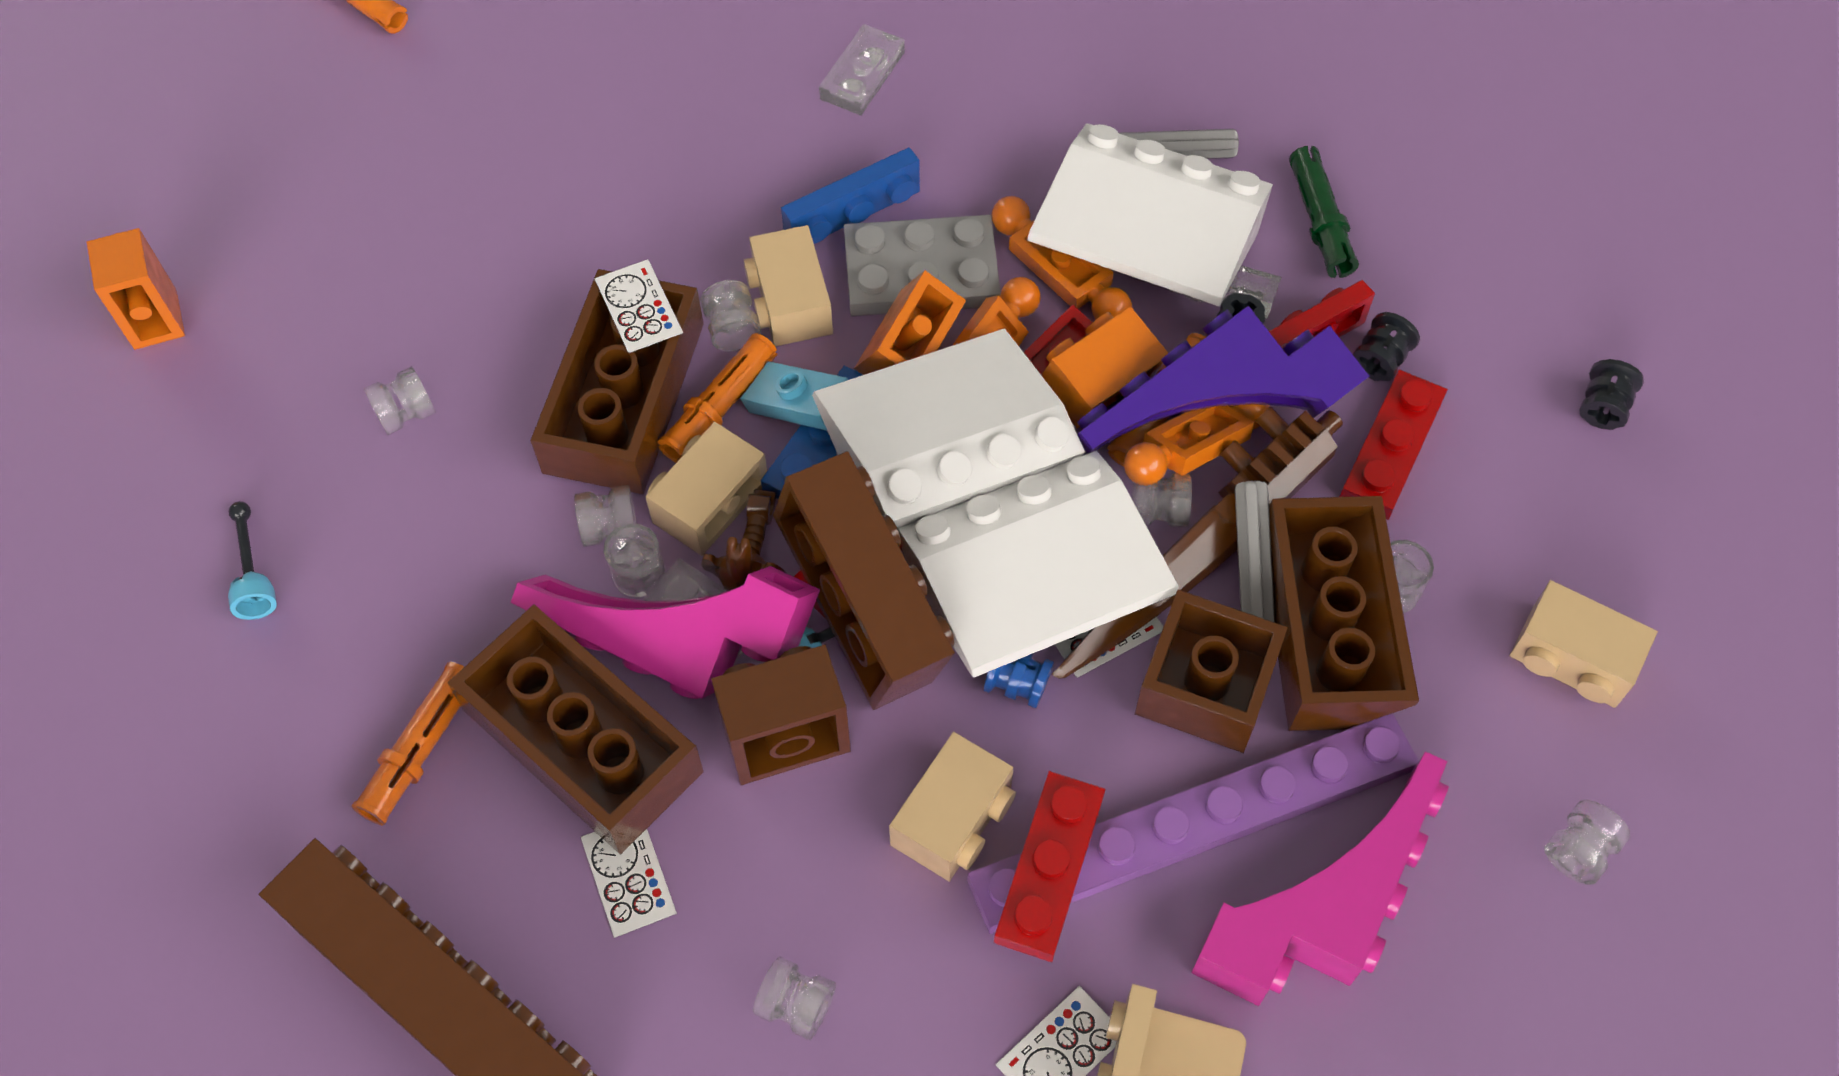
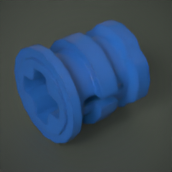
(1021, 678)

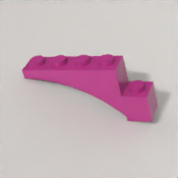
(681, 638)
(1333, 914)

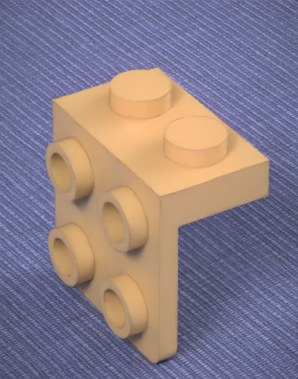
(1168, 1043)

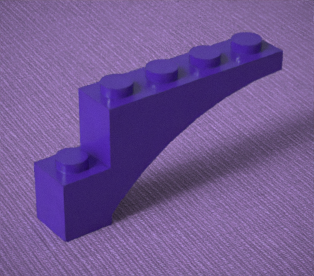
(1231, 367)

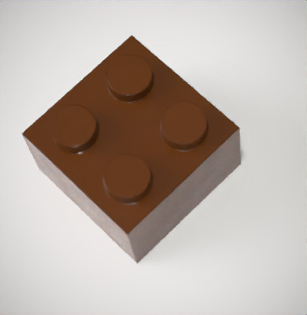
(1210, 671)
(782, 713)

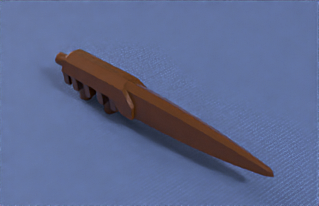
(1283, 465)

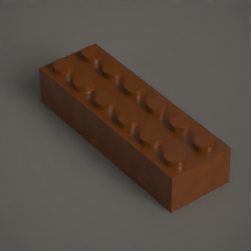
(413, 970)

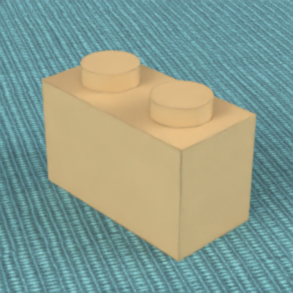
(790, 286)
(706, 487)
(1583, 644)
(952, 807)

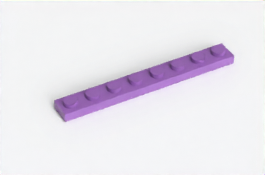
(1221, 811)

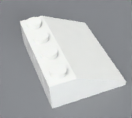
(1152, 213)
(949, 425)
(1037, 562)

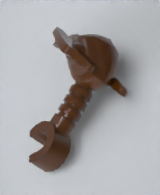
(745, 556)

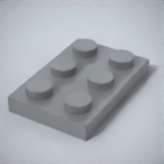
(893, 253)

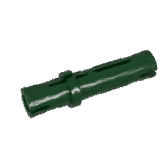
(1328, 224)

